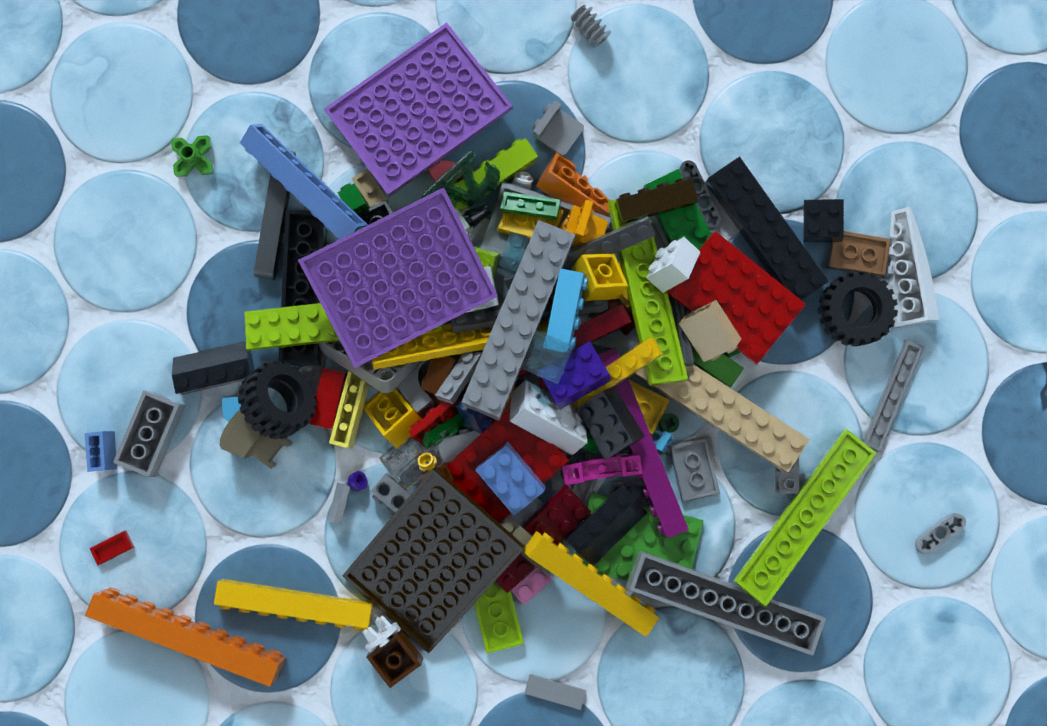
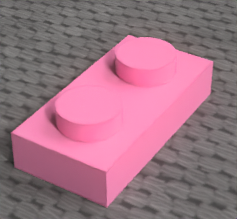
(531, 585)

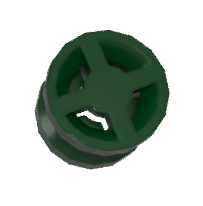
(669, 420)

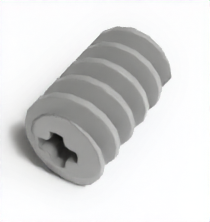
(590, 26)

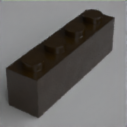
(656, 201)

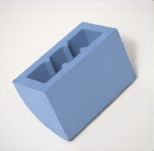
(100, 451)

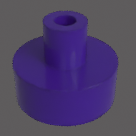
(357, 481)

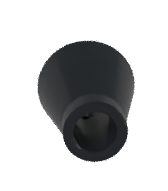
(476, 215)

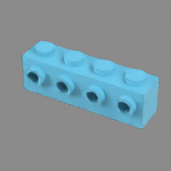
(567, 305)

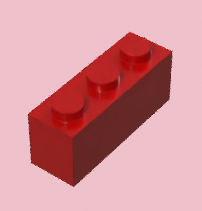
(328, 397)

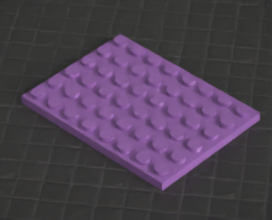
(418, 109)
(398, 277)

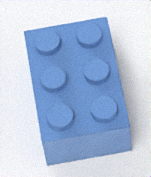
(510, 478)

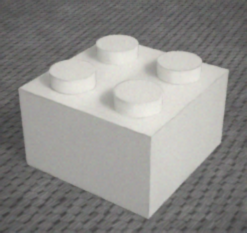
(673, 264)

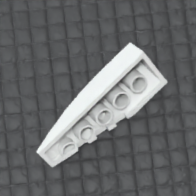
(910, 272)

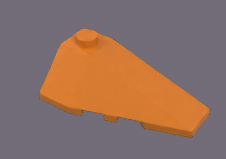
(565, 183)

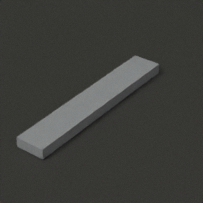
(892, 395)

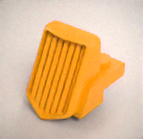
(584, 224)

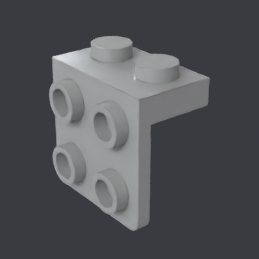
(557, 129)

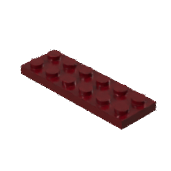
(556, 519)

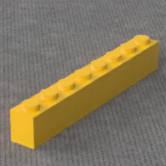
(590, 583)
(293, 604)

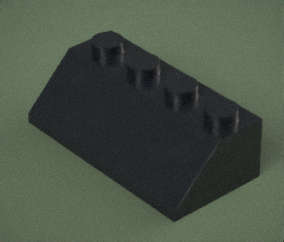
(211, 368)
(606, 525)

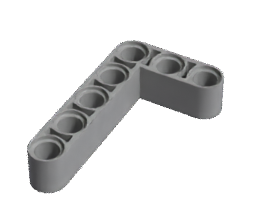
(382, 379)

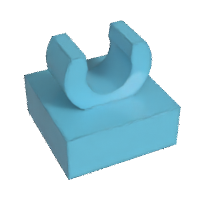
(664, 441)

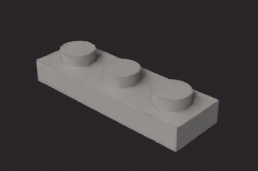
(458, 377)

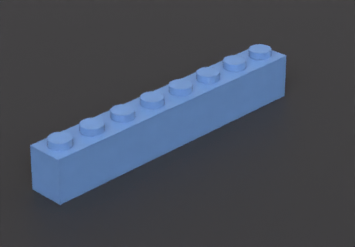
(301, 181)

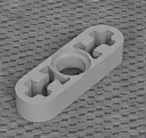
(932, 531)

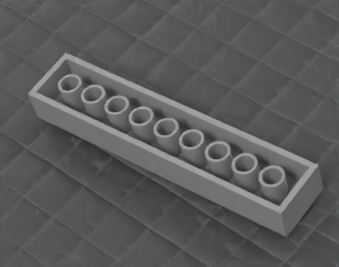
(518, 320)
(724, 602)

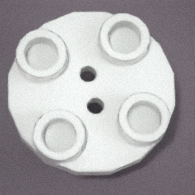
(380, 639)

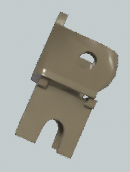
(245, 442)

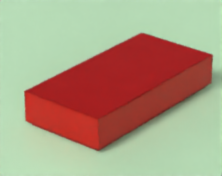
(111, 548)

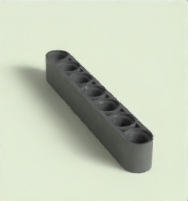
(272, 230)

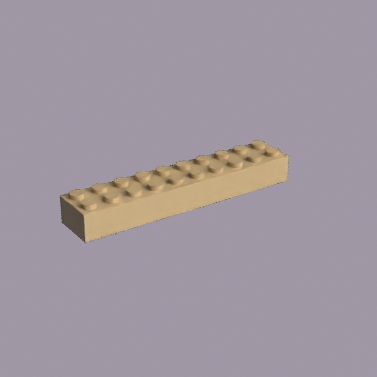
(735, 416)

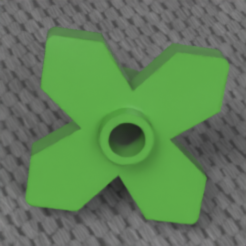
(192, 156)

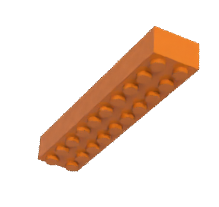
(186, 636)

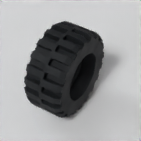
(880, 298)
(263, 413)

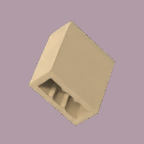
(710, 331)

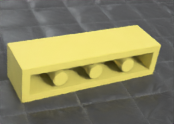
(349, 411)

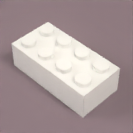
(540, 415)

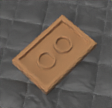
(860, 254)

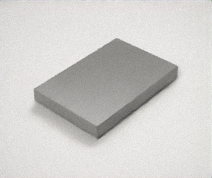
(694, 469)

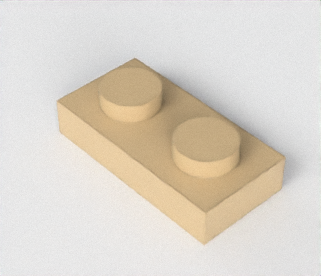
(369, 188)

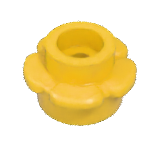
(423, 459)

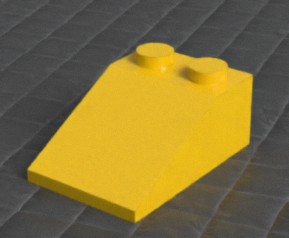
(392, 416)

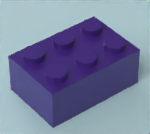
(581, 376)

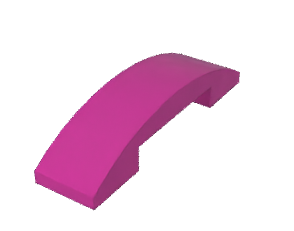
(600, 468)

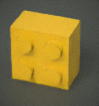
(603, 276)

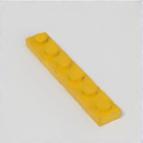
(626, 366)

